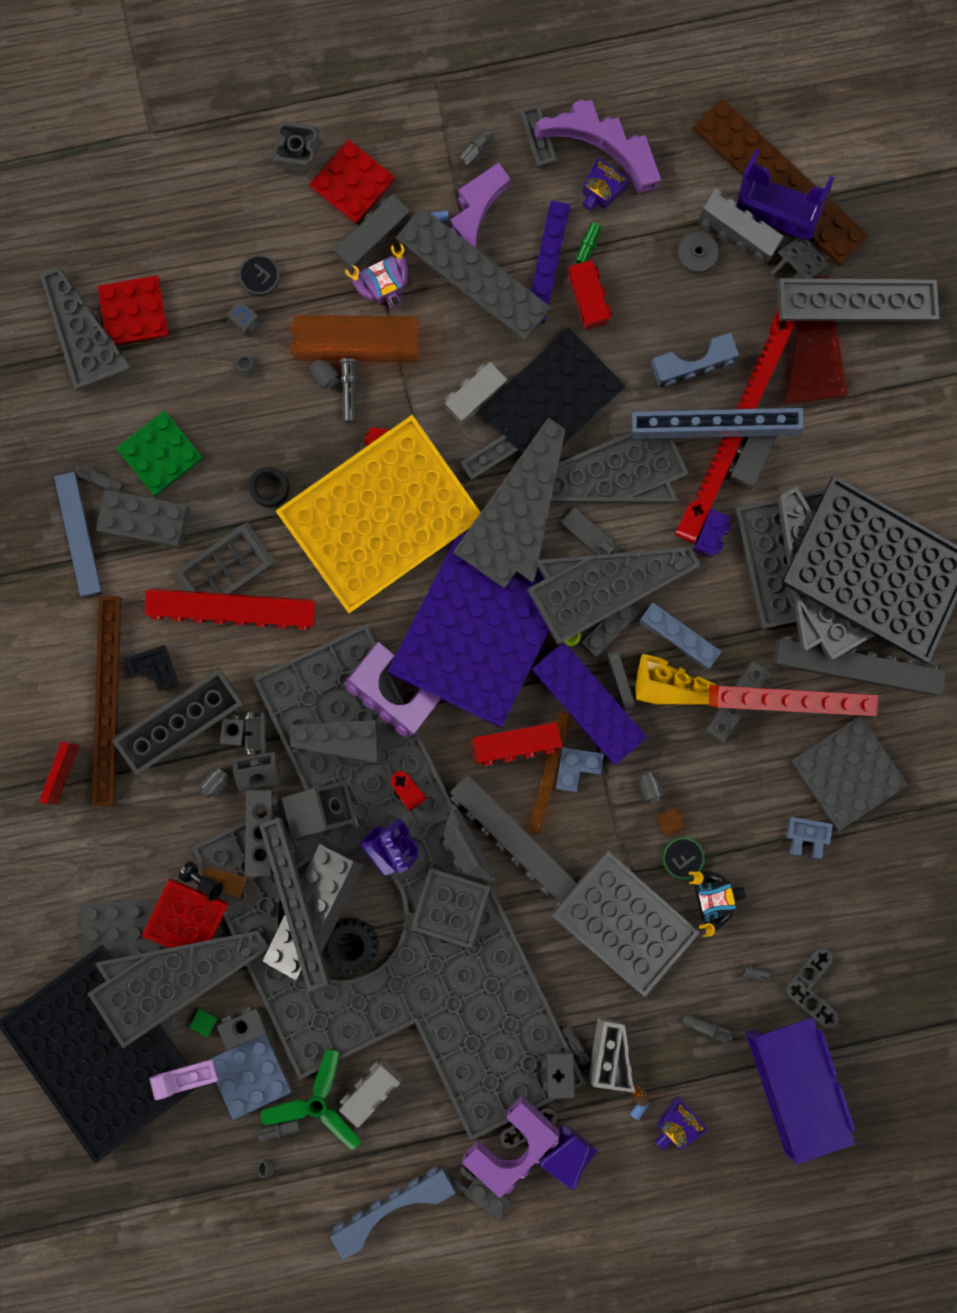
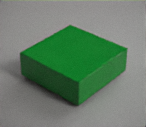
(203, 1022)

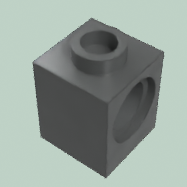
(226, 738)

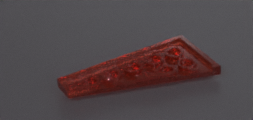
(816, 363)

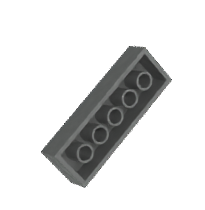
(177, 720)
(326, 891)

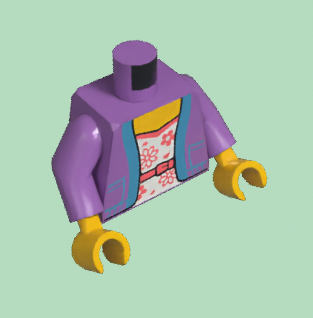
(383, 280)

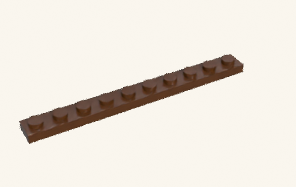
(106, 700)

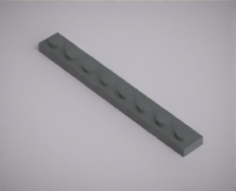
(295, 905)

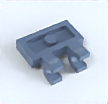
(808, 831)

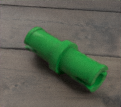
(588, 243)

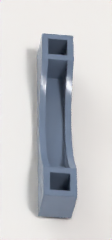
(431, 1189)

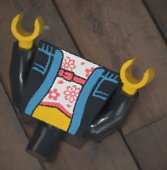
(715, 899)

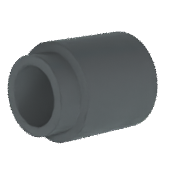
(324, 374)
(214, 783)
(651, 787)

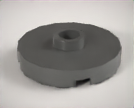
(696, 262)

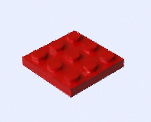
(352, 182)
(133, 310)
(183, 916)

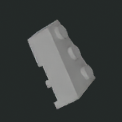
(610, 1057)
(370, 1092)

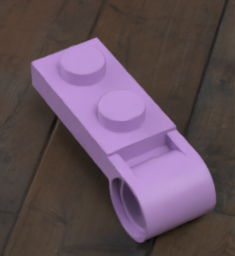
(183, 1078)

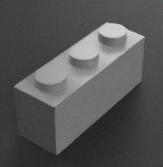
(475, 393)

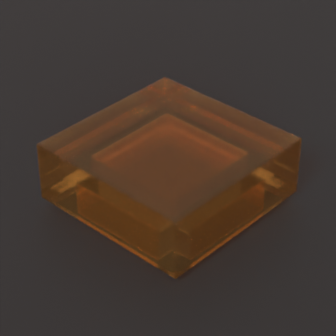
(670, 821)

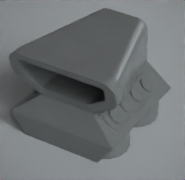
(296, 147)

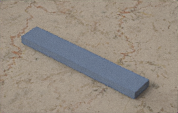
(78, 534)

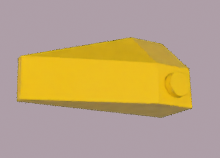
(666, 685)

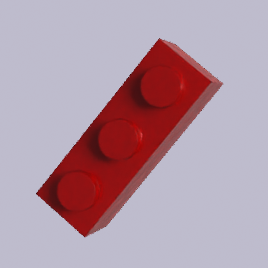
(589, 294)

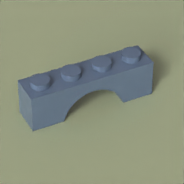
(670, 368)
(685, 639)

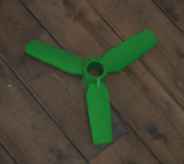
(300, 1108)

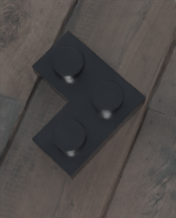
(156, 662)

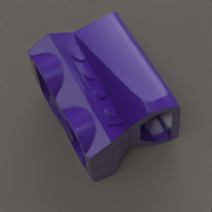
(390, 847)
(568, 1157)

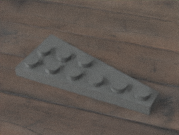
(85, 343)

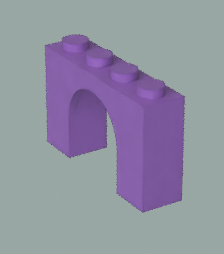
(364, 684)
(502, 1174)

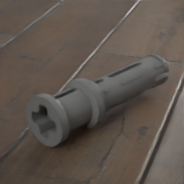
(348, 380)

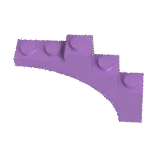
(607, 135)
(477, 198)

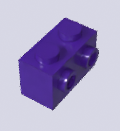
(711, 533)

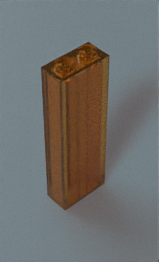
(355, 337)

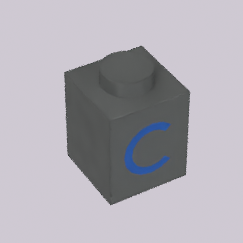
(244, 318)

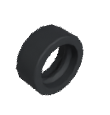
(264, 471)

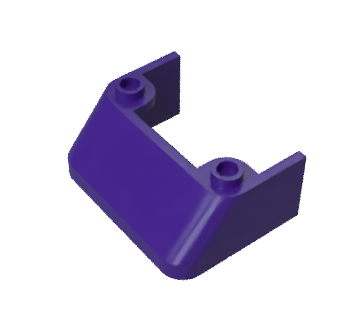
(779, 205)

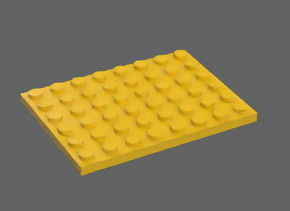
(379, 514)

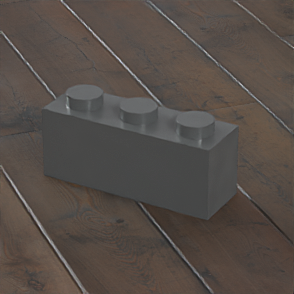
(750, 460)

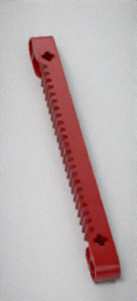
(690, 524)

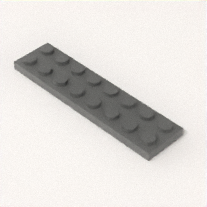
(473, 274)
(858, 300)

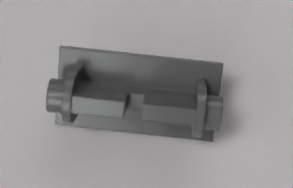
(256, 725)

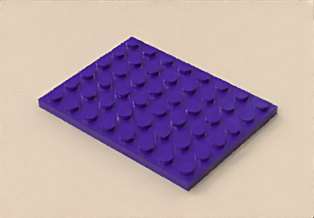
(472, 640)

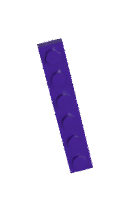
(550, 251)

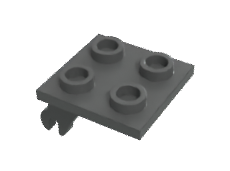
(802, 258)

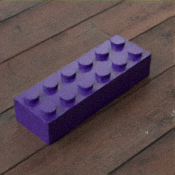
(589, 703)

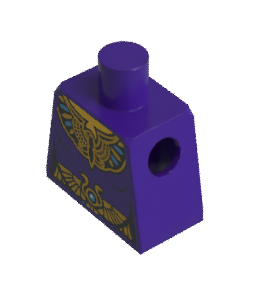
(603, 185)
(679, 1126)

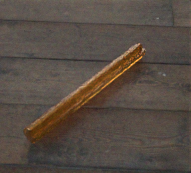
(548, 778)

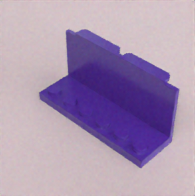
(802, 1090)

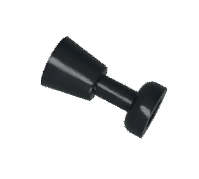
(209, 887)

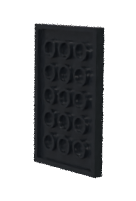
(559, 384)

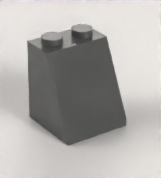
(318, 809)

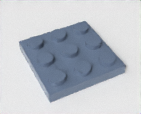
(250, 1076)

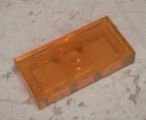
(232, 882)

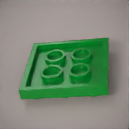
(159, 453)

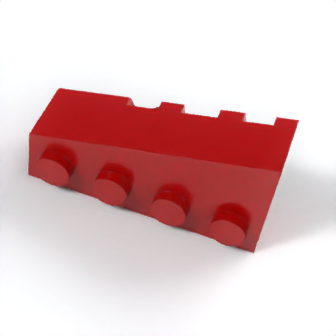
(516, 743)

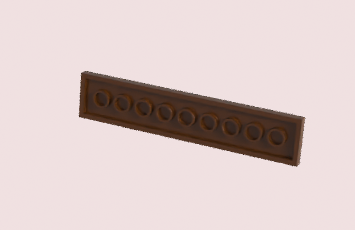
(736, 143)

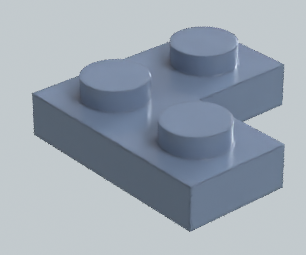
(572, 763)

